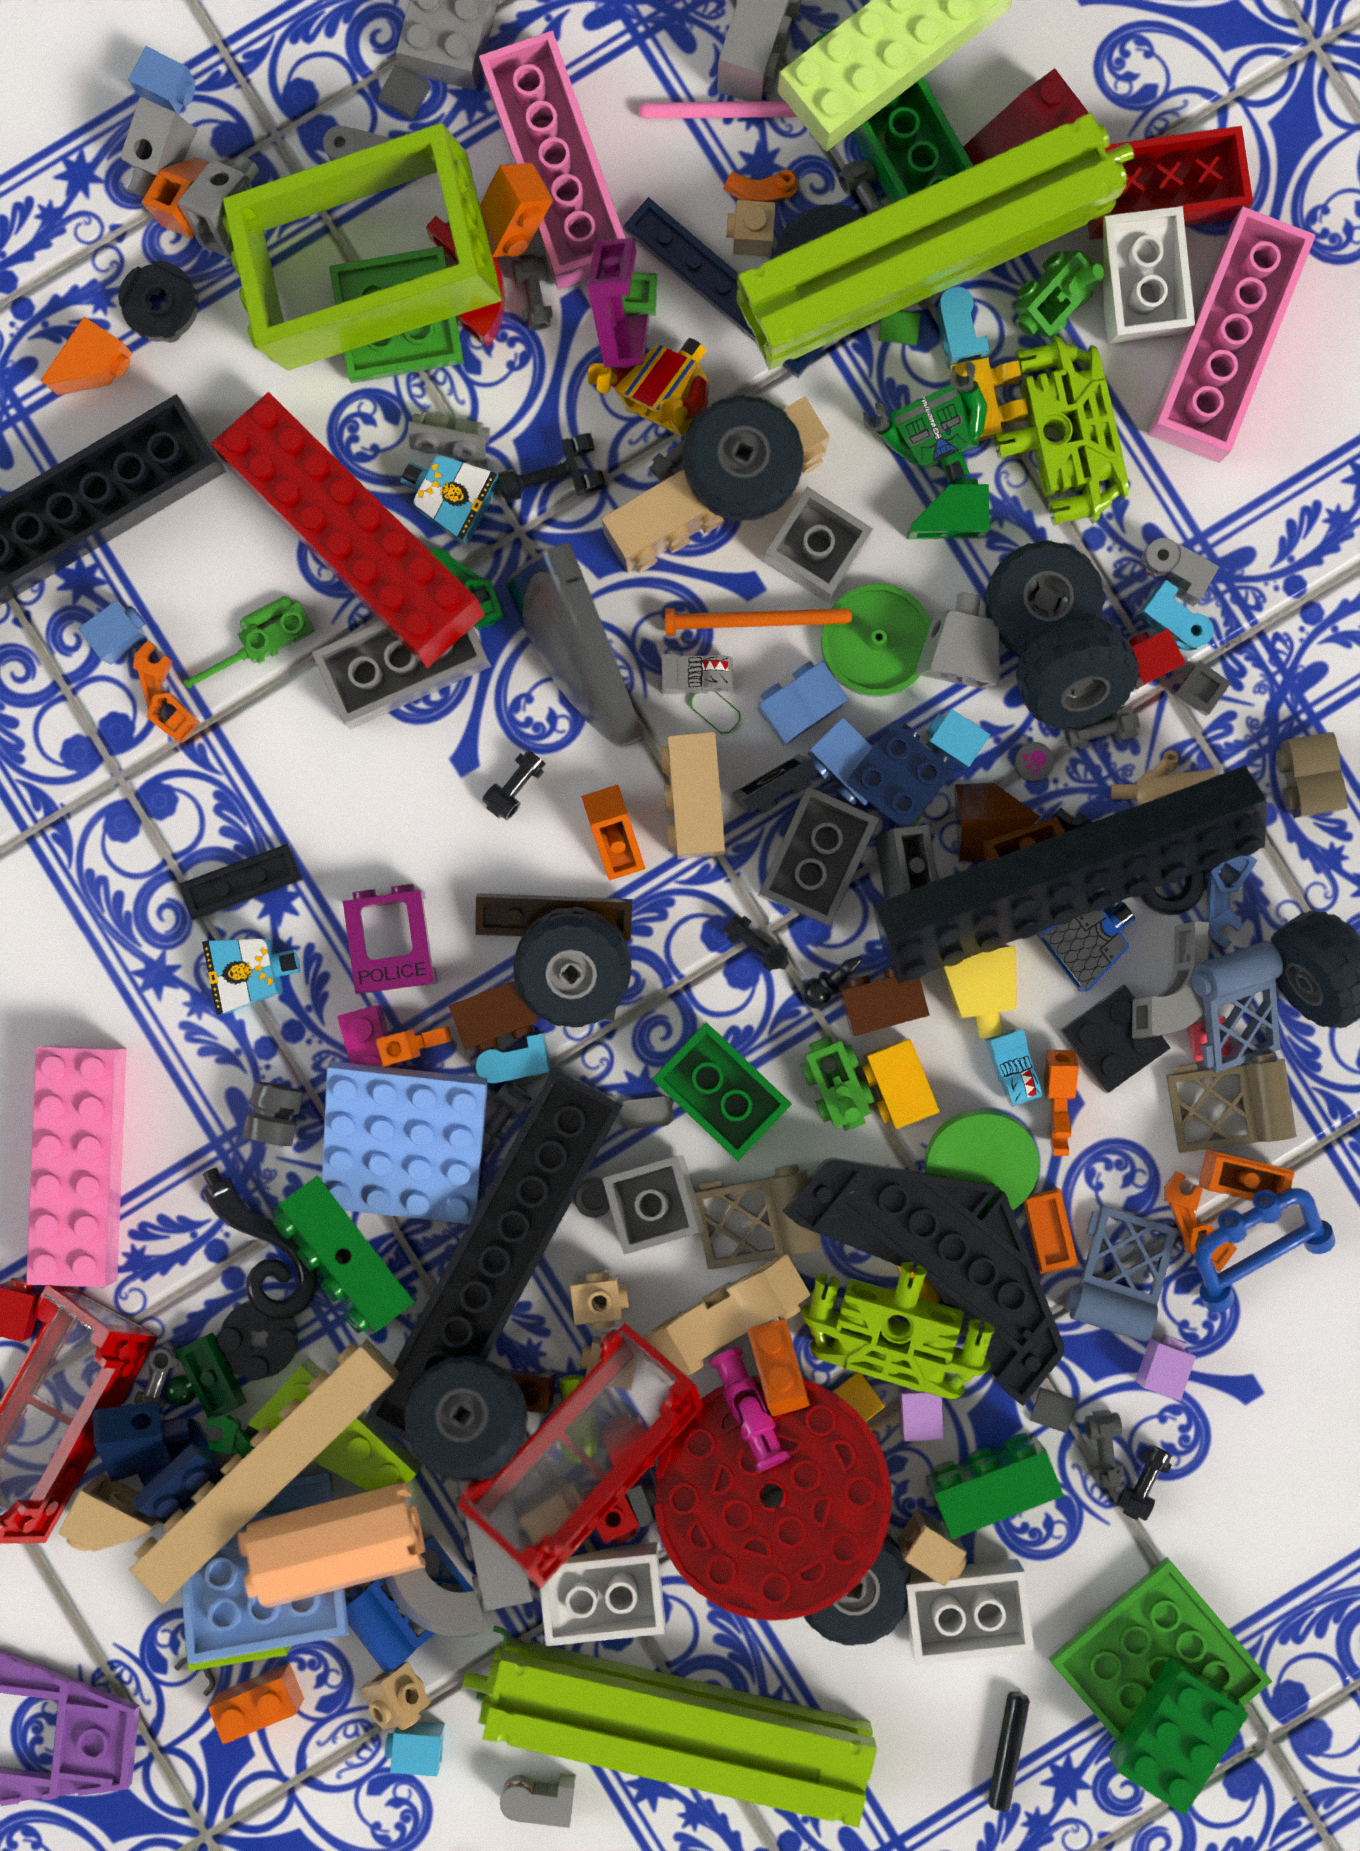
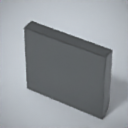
(1053, 1410)

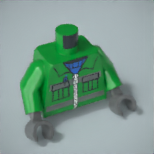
(936, 426)

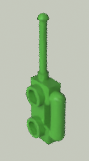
(261, 643)

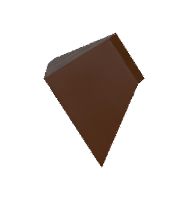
(984, 814)

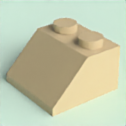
(104, 1516)

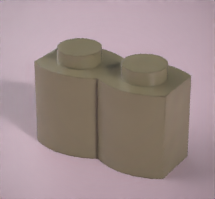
(1312, 775)

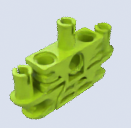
(1075, 405)
(901, 1353)

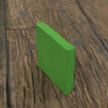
(900, 328)

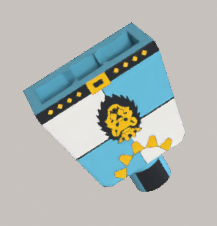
(452, 495)
(246, 971)

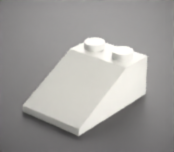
(1146, 275)
(605, 1596)

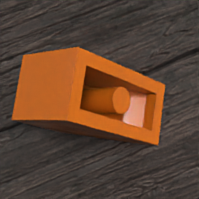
(87, 360)
(613, 832)

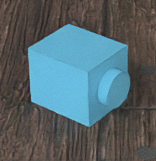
(956, 738)
(416, 1749)

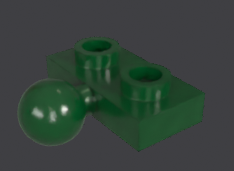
(206, 1377)

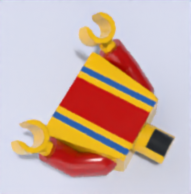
(663, 389)

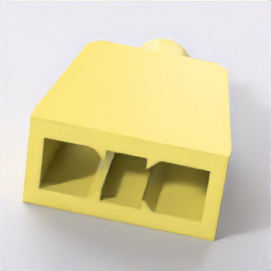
(983, 988)

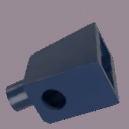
(136, 1438)

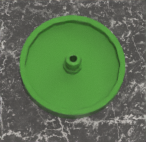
(880, 645)
(986, 1149)

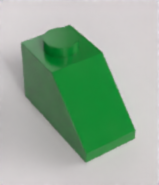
(955, 514)

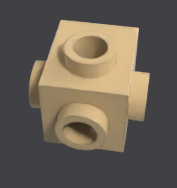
(588, 1310)
(396, 1697)

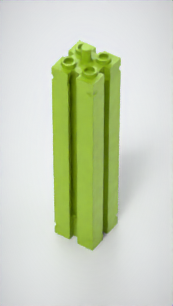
(932, 240)
(676, 1730)

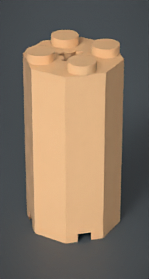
(332, 1546)

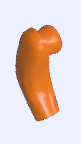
(771, 189)

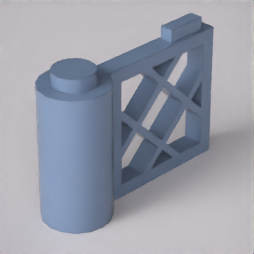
(1233, 979)
(1111, 1304)

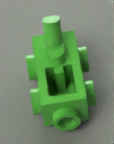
(1059, 291)
(842, 1095)

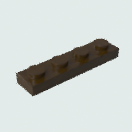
(515, 913)

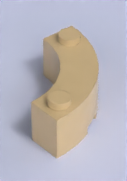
(728, 1313)

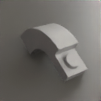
(1179, 1003)
(434, 1607)

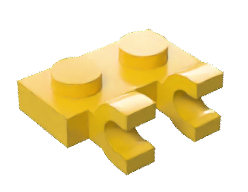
(987, 379)

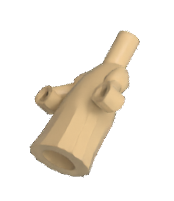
(1158, 783)

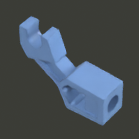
(1218, 912)

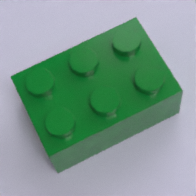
(721, 1091)
(993, 1484)
(1178, 1735)

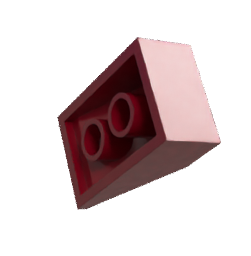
(1033, 113)

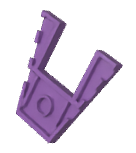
(91, 1735)

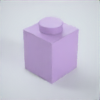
(1166, 1367)
(920, 1415)

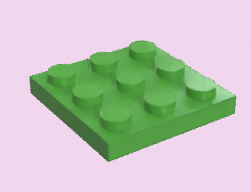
(409, 352)

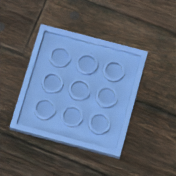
(404, 1141)
(228, 1623)

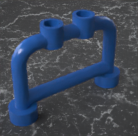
(1233, 1227)

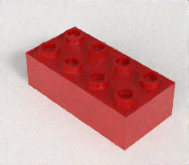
(1190, 170)

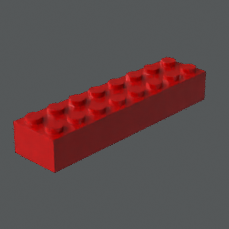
(348, 529)

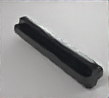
(1008, 1751)

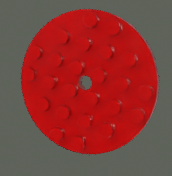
(786, 1556)

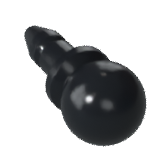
(818, 991)

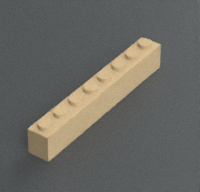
(264, 1471)

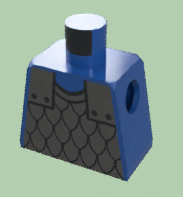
(1088, 944)

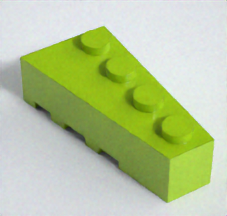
(359, 1453)

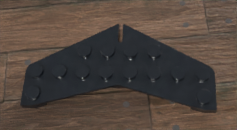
(968, 1259)

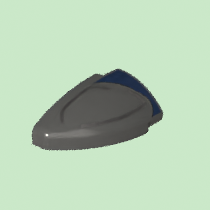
(572, 643)

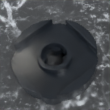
(152, 280)
(243, 1356)

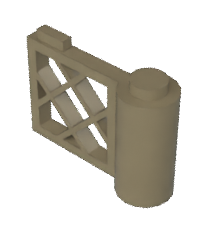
(1264, 1100)
(778, 1191)

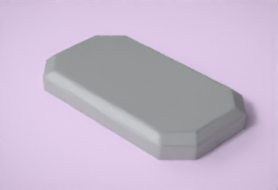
(647, 1112)

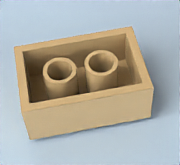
(693, 795)

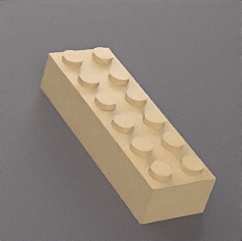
(671, 513)

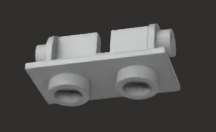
(431, 435)

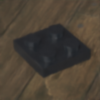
(789, 776)
(1106, 1043)

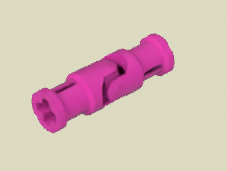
(751, 1410)

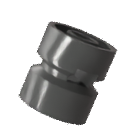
(273, 1113)

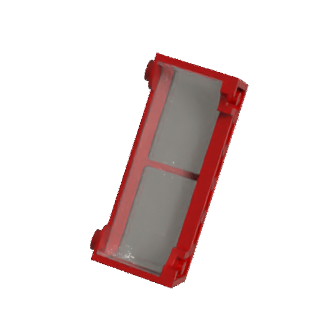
(75, 1365)
(583, 1456)

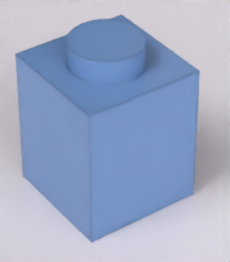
(162, 80)
(114, 632)

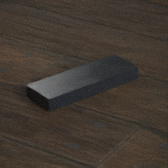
(241, 882)

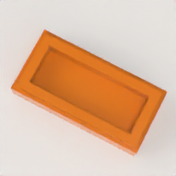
(1049, 1231)

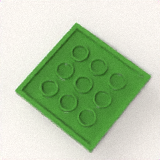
(1132, 1640)

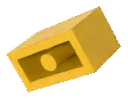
(900, 1084)

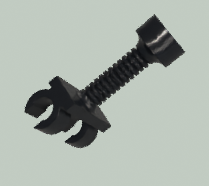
(579, 445)

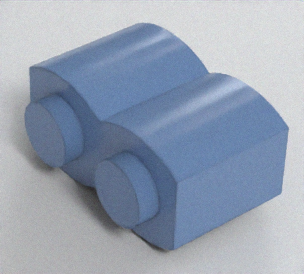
(802, 702)

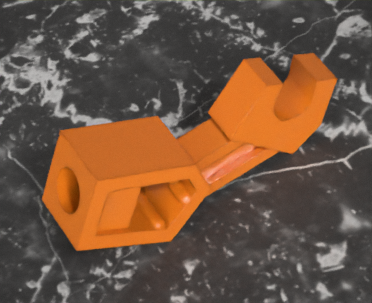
(151, 679)
(407, 1045)
(1060, 1086)
(1183, 1210)

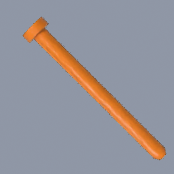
(754, 619)

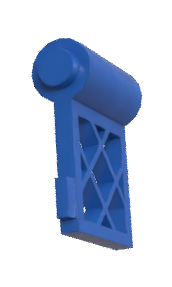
(382, 1625)

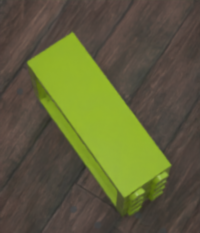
(381, 313)

